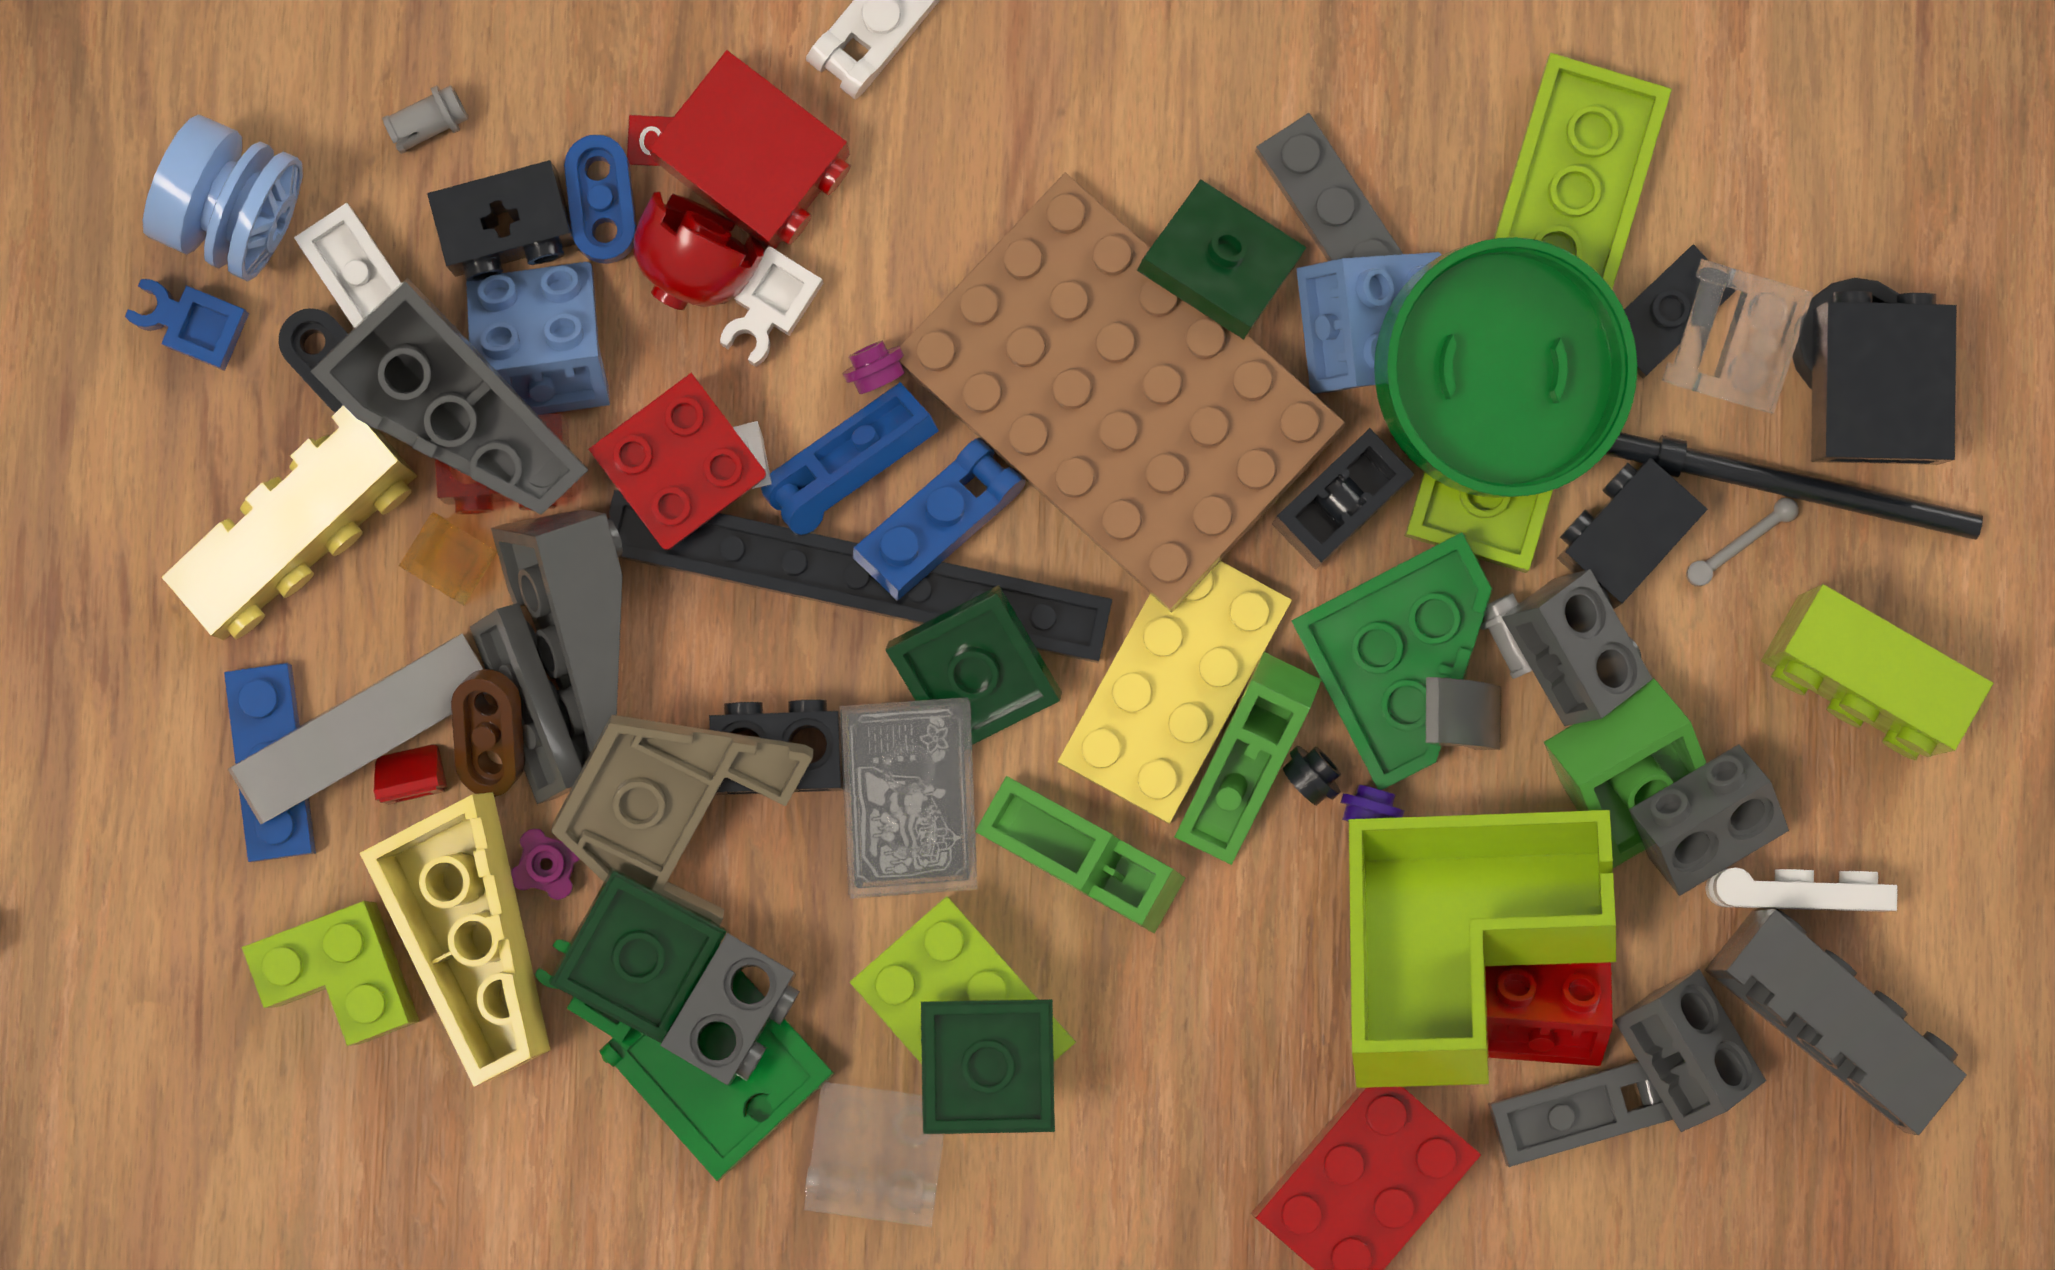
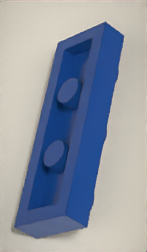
(261, 712)

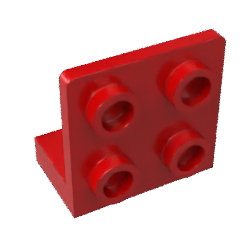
(678, 462)
(1549, 1012)

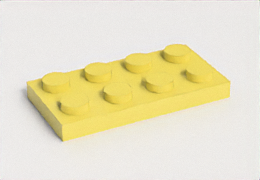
(1174, 690)

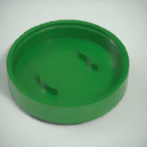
(1506, 368)

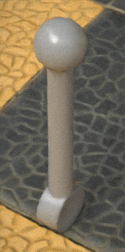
(1701, 572)

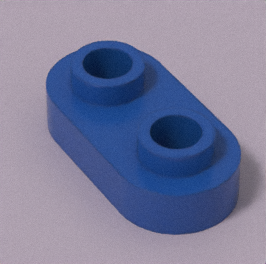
(601, 200)

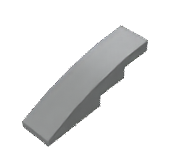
(354, 731)

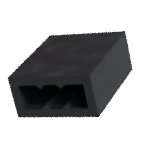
(1884, 380)

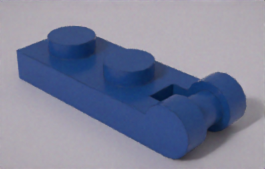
(847, 458)
(937, 520)

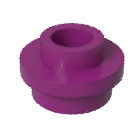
(874, 367)

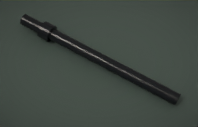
(1676, 458)

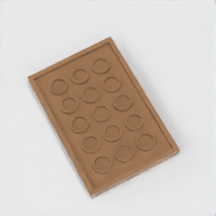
(1117, 394)

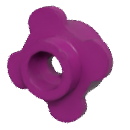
(529, 871)

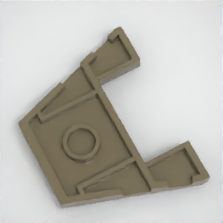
(651, 789)

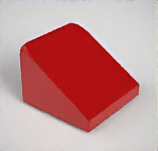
(409, 775)

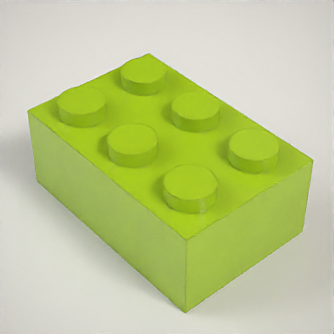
(1875, 674)
(940, 961)

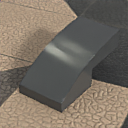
(1463, 713)

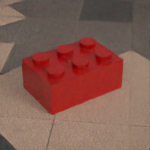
(1366, 1182)

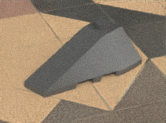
(433, 390)
(572, 586)

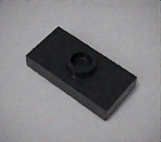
(1663, 310)

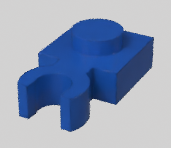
(196, 324)

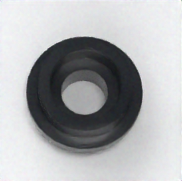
(1313, 774)

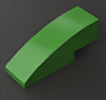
(1080, 854)

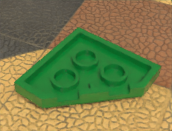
(1385, 641)

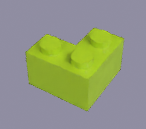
(349, 959)

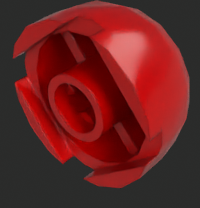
(692, 253)

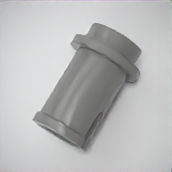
(425, 118)
(1507, 645)

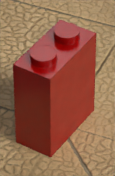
(751, 152)

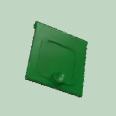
(705, 1110)

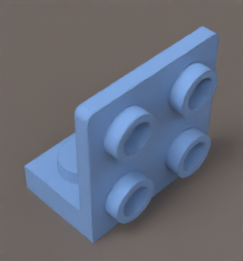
(1344, 312)
(541, 335)

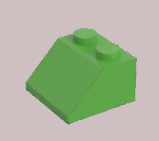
(1626, 760)

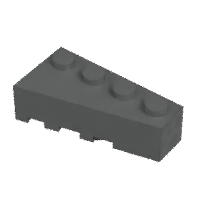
(1837, 1019)

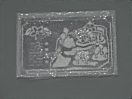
(908, 797)

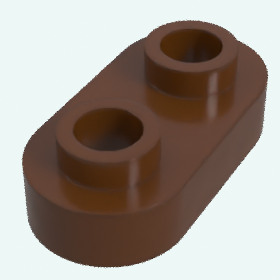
(486, 728)

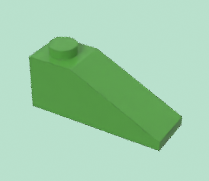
(1248, 758)

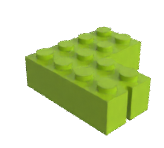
(1444, 902)

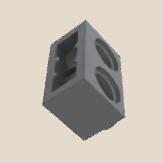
(1574, 648)
(1709, 819)
(716, 1002)
(1690, 1050)

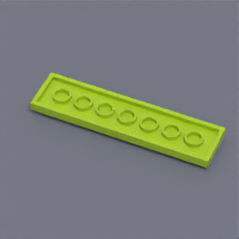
(1579, 192)

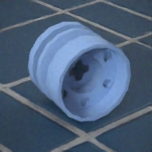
(222, 197)

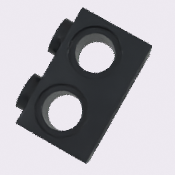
(803, 714)

